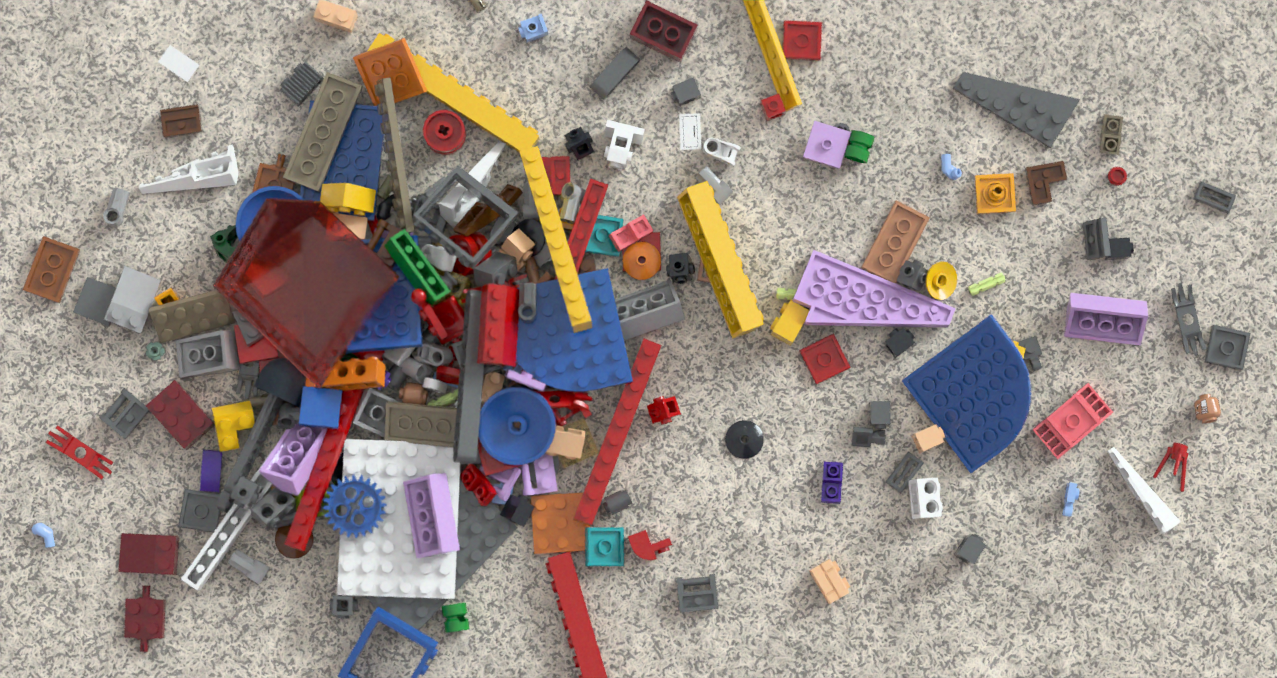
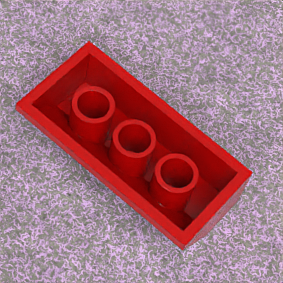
(498, 325)

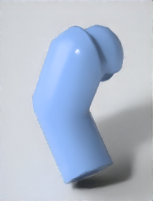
(949, 170)

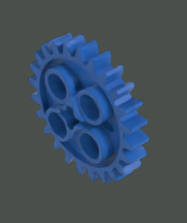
(370, 514)

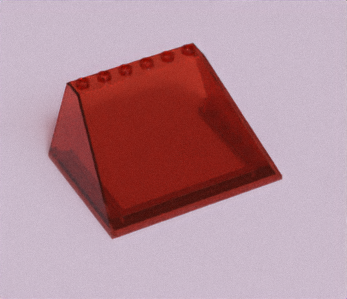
(296, 288)

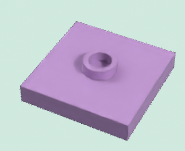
(826, 144)
(525, 378)

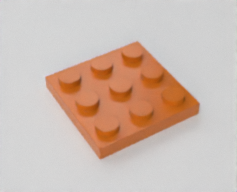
(391, 61)
(554, 523)

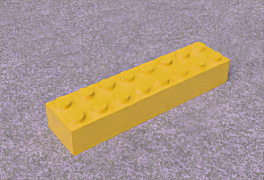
(720, 259)

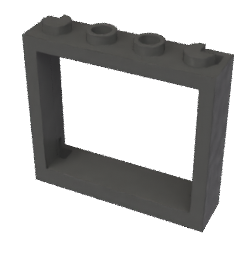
(483, 194)

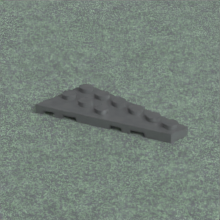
(1026, 108)

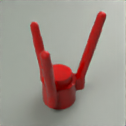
(1180, 454)

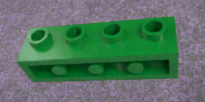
(416, 267)

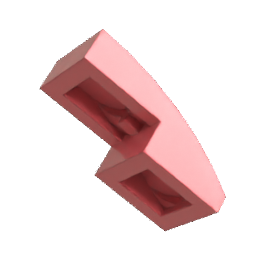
(631, 233)

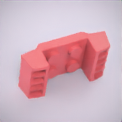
(1072, 421)

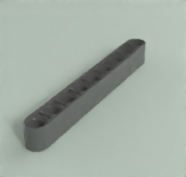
(469, 384)

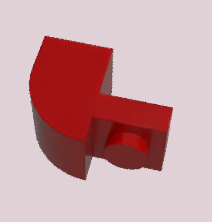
(644, 549)

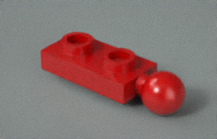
(426, 312)

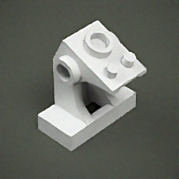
(616, 155)

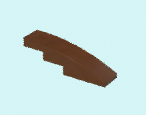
(482, 214)

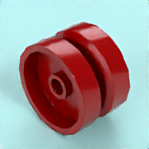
(444, 121)
(471, 245)

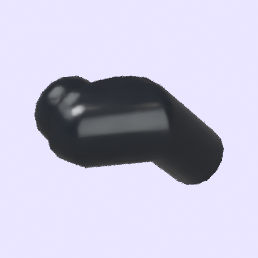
(384, 208)

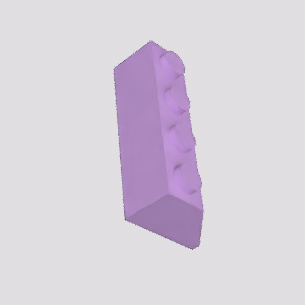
(1106, 319)
(293, 458)
(431, 515)

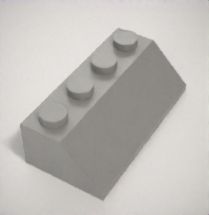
(649, 309)

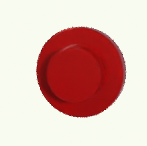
(1117, 176)

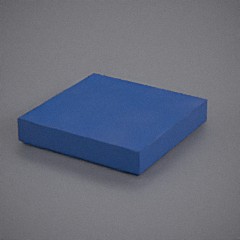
(320, 407)

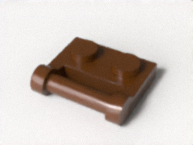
(383, 253)

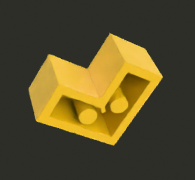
(347, 198)
(789, 323)
(229, 420)

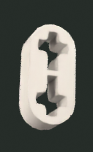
(435, 385)

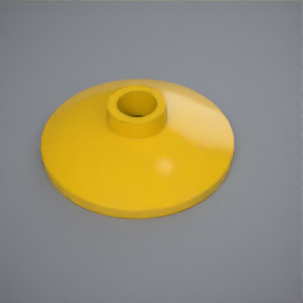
(941, 280)

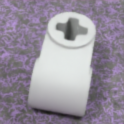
(722, 151)
(439, 257)

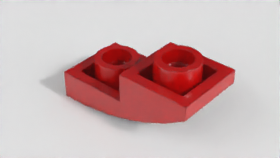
(476, 481)

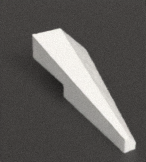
(206, 173)
(460, 199)
(1158, 511)

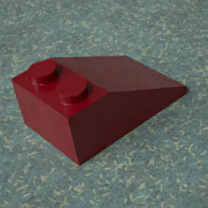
(149, 554)

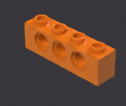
(372, 378)

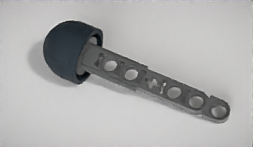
(283, 383)

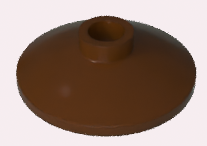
(280, 538)

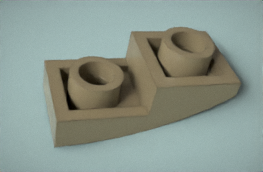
(1111, 134)

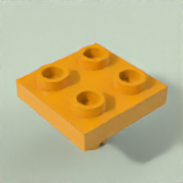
(995, 193)

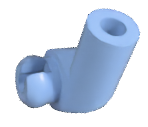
(45, 532)

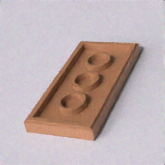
(895, 242)

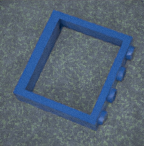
(399, 626)

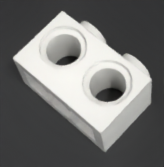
(920, 498)

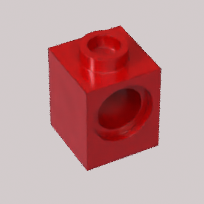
(772, 107)

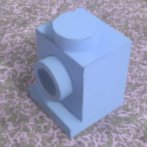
(540, 31)

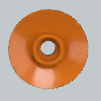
(636, 269)

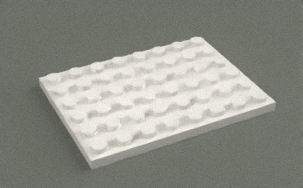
(386, 559)

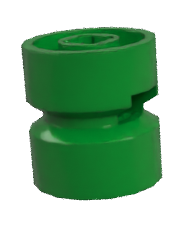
(859, 146)
(455, 617)

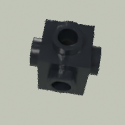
(579, 143)
(680, 268)

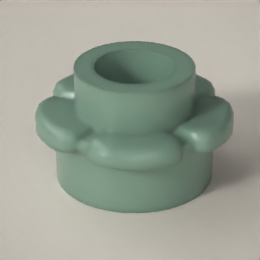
(160, 350)

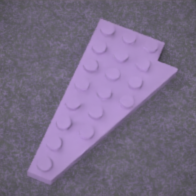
(853, 297)

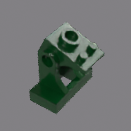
(222, 242)

